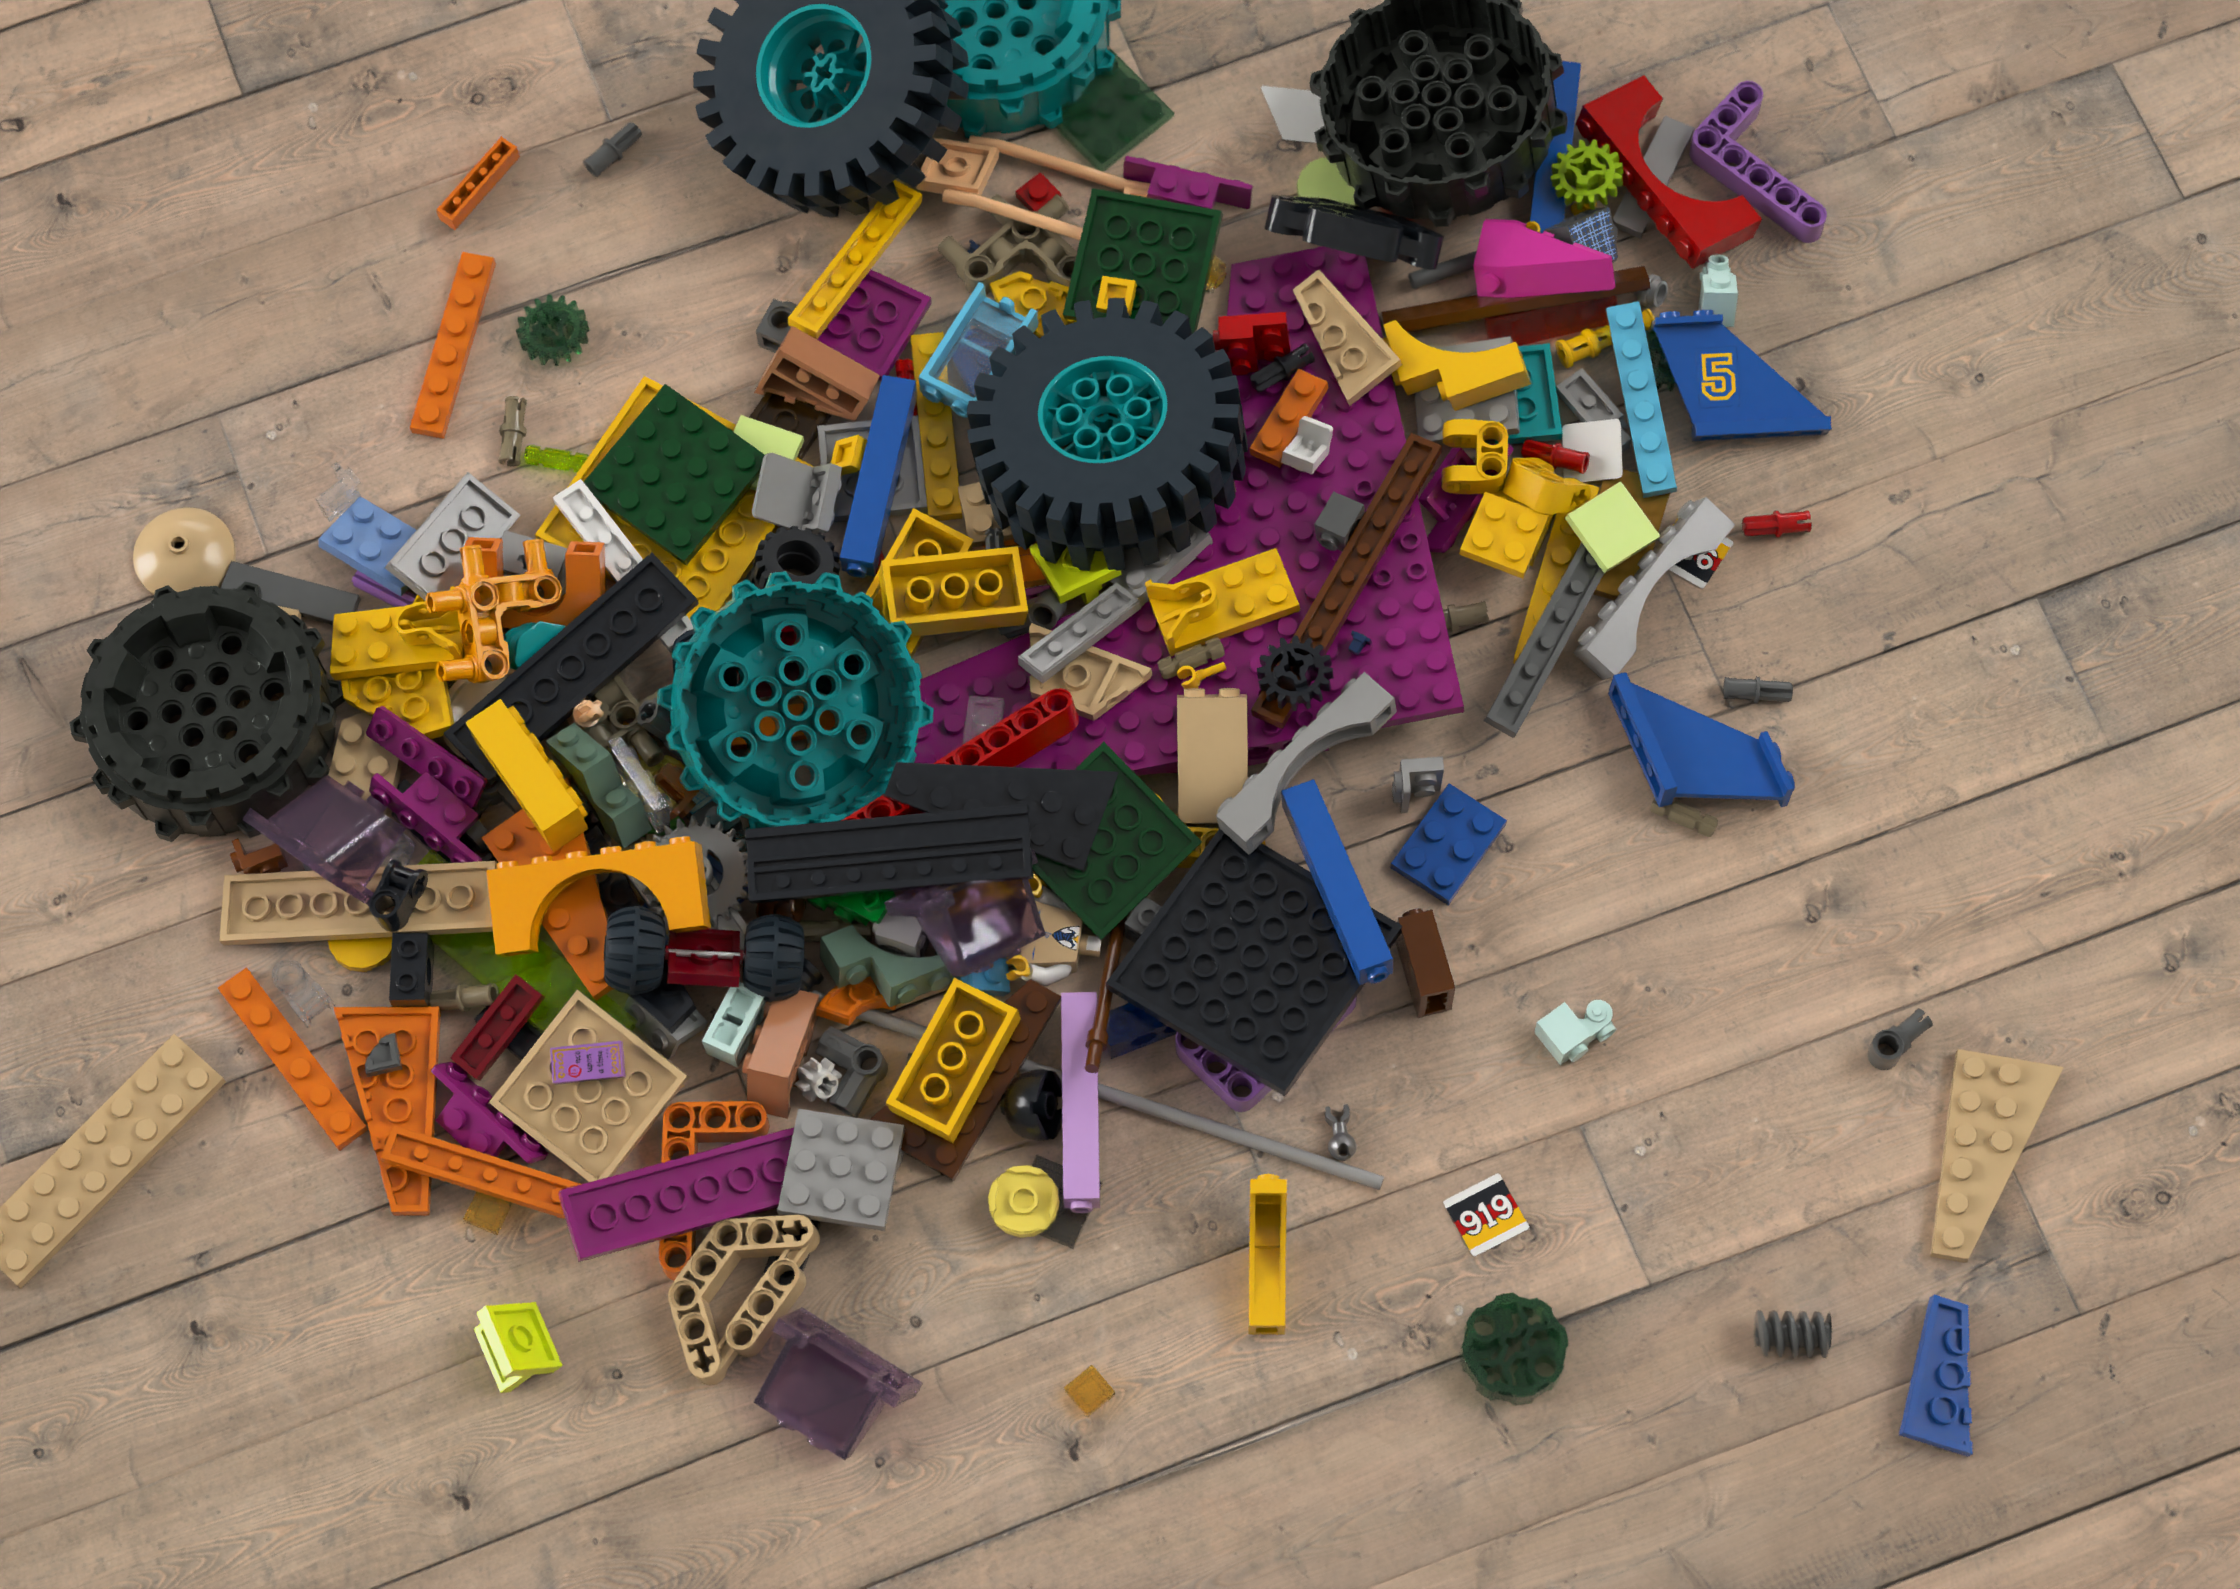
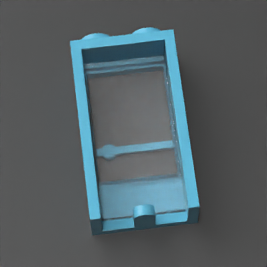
(967, 348)

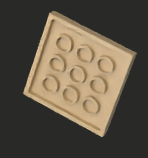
(594, 1121)

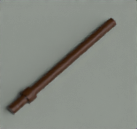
(1097, 1036)

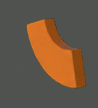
(850, 1001)

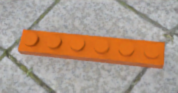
(452, 345)
(293, 1059)
(475, 1170)

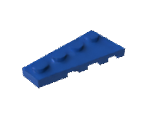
(1938, 1391)

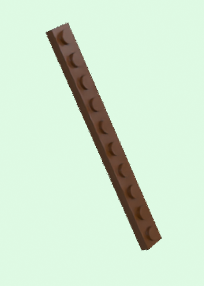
(1360, 557)

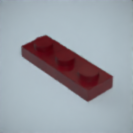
(497, 1027)

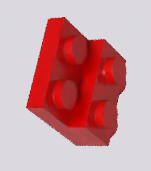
(1252, 339)

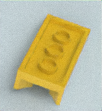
(1222, 601)
(393, 641)

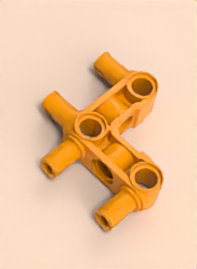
(481, 623)

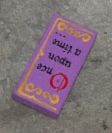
(587, 1062)

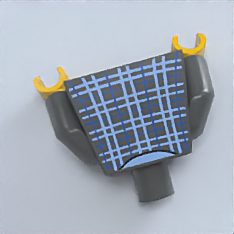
(1587, 228)

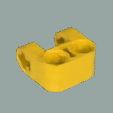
(1472, 434)
(1540, 489)

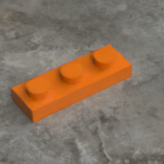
(1282, 425)

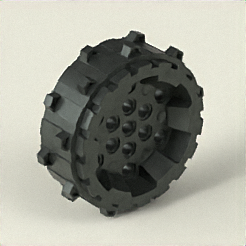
(1386, 61)
(197, 633)

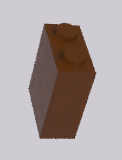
(1425, 963)

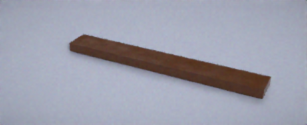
(1480, 307)

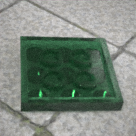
(1112, 116)

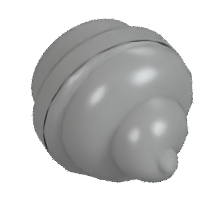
(1655, 295)

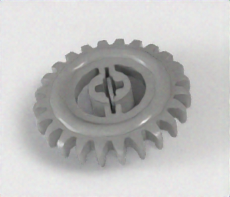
(730, 857)

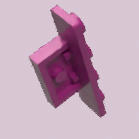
(1187, 186)
(1449, 508)
(425, 755)
(431, 812)
(478, 1123)

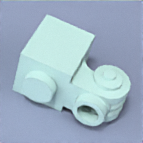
(1719, 289)
(1569, 1036)

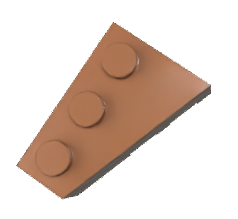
(818, 375)
(779, 1051)

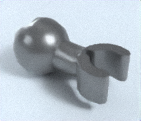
(1341, 1140)

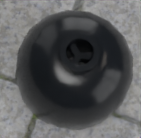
(1032, 1105)

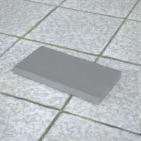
(432, 554)

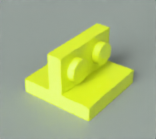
(1069, 580)
(515, 1343)

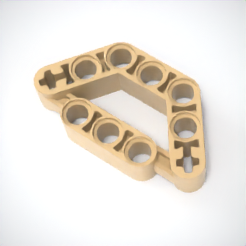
(791, 1254)

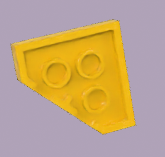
(1032, 293)
(411, 696)

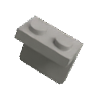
(796, 494)

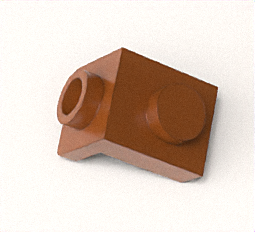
(668, 781)
(265, 860)

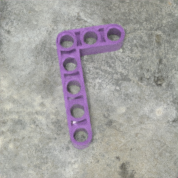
(1751, 168)
(1224, 1082)

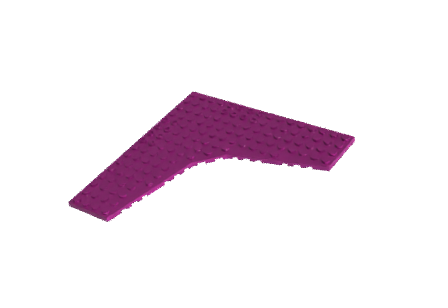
(1270, 511)

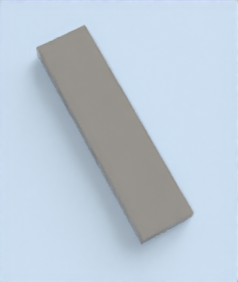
(1662, 160)
(1079, 632)

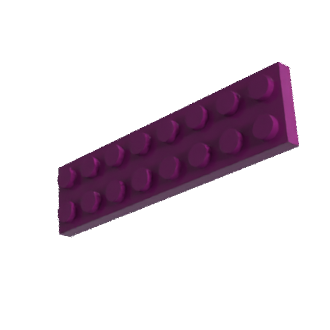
(676, 1195)

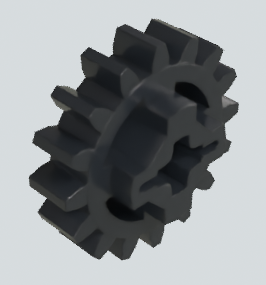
(1282, 683)

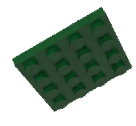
(1148, 241)
(675, 474)
(1130, 854)

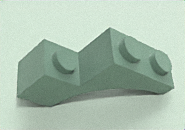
(598, 777)
(897, 977)

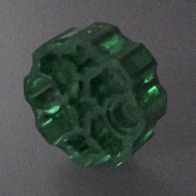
(1479, 1349)

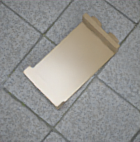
(1210, 751)

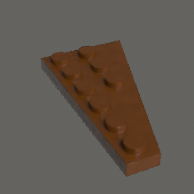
(1035, 1007)

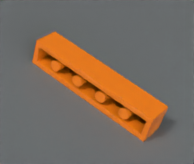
(478, 183)

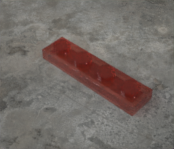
(1550, 322)

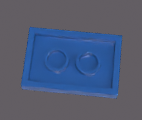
(1448, 844)

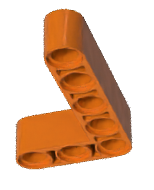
(687, 1140)

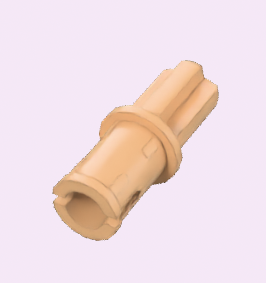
(586, 714)

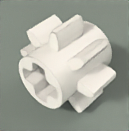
(818, 1079)

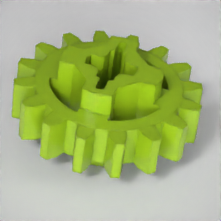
(1588, 176)

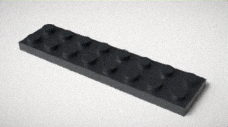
(584, 655)

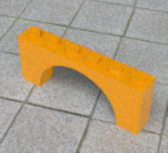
(525, 892)

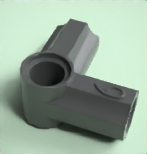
(850, 1054)

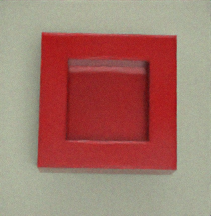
(1036, 192)

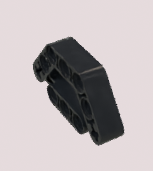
(1354, 230)

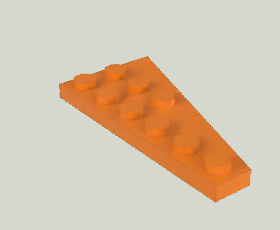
(577, 914)
(396, 1097)

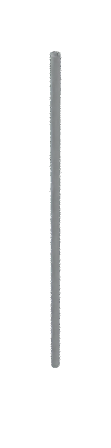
(1168, 1113)

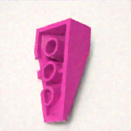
(1529, 263)

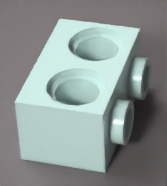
(734, 1025)

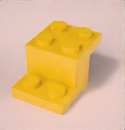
(1505, 534)

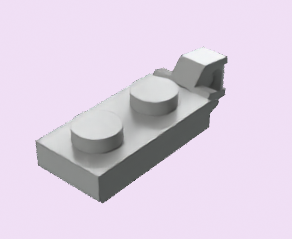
(1590, 402)

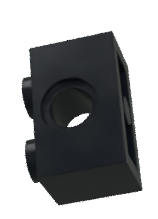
(411, 970)

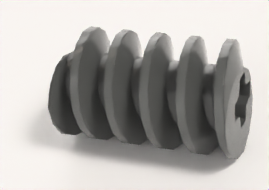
(1793, 1333)

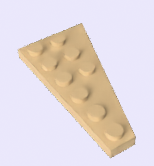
(1987, 1127)

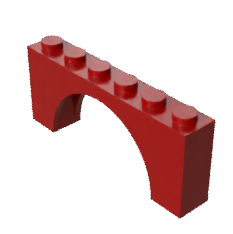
(1690, 224)

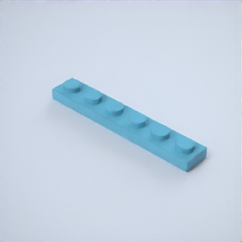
(1641, 399)

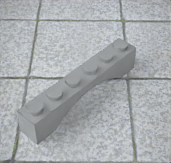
(1613, 638)
(1354, 714)

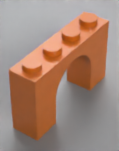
(583, 581)

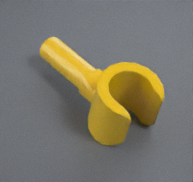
(1194, 682)

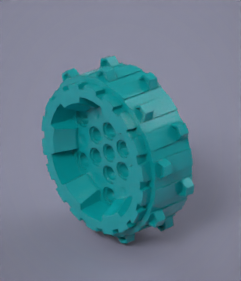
(1012, 81)
(746, 636)

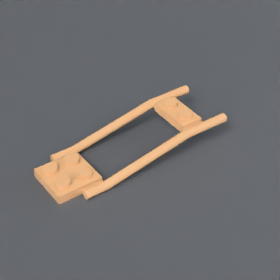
(968, 166)

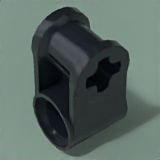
(397, 888)

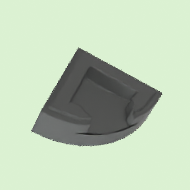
(384, 1057)

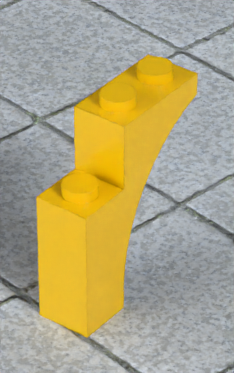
(1459, 375)
(1267, 1254)

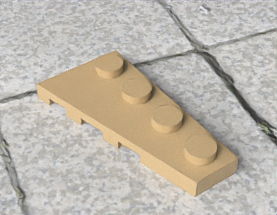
(1347, 341)

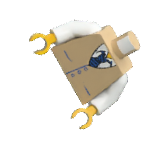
(1058, 951)

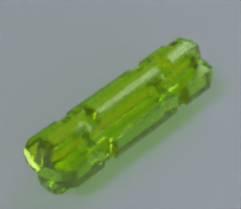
(554, 458)

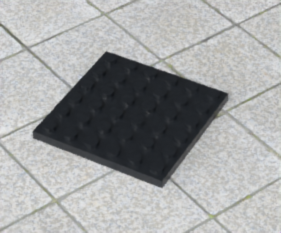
(1245, 962)

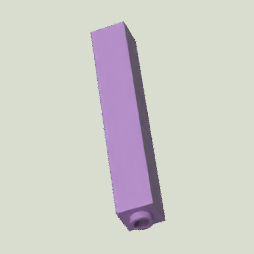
(1079, 1106)

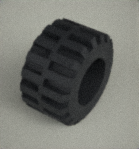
(796, 551)

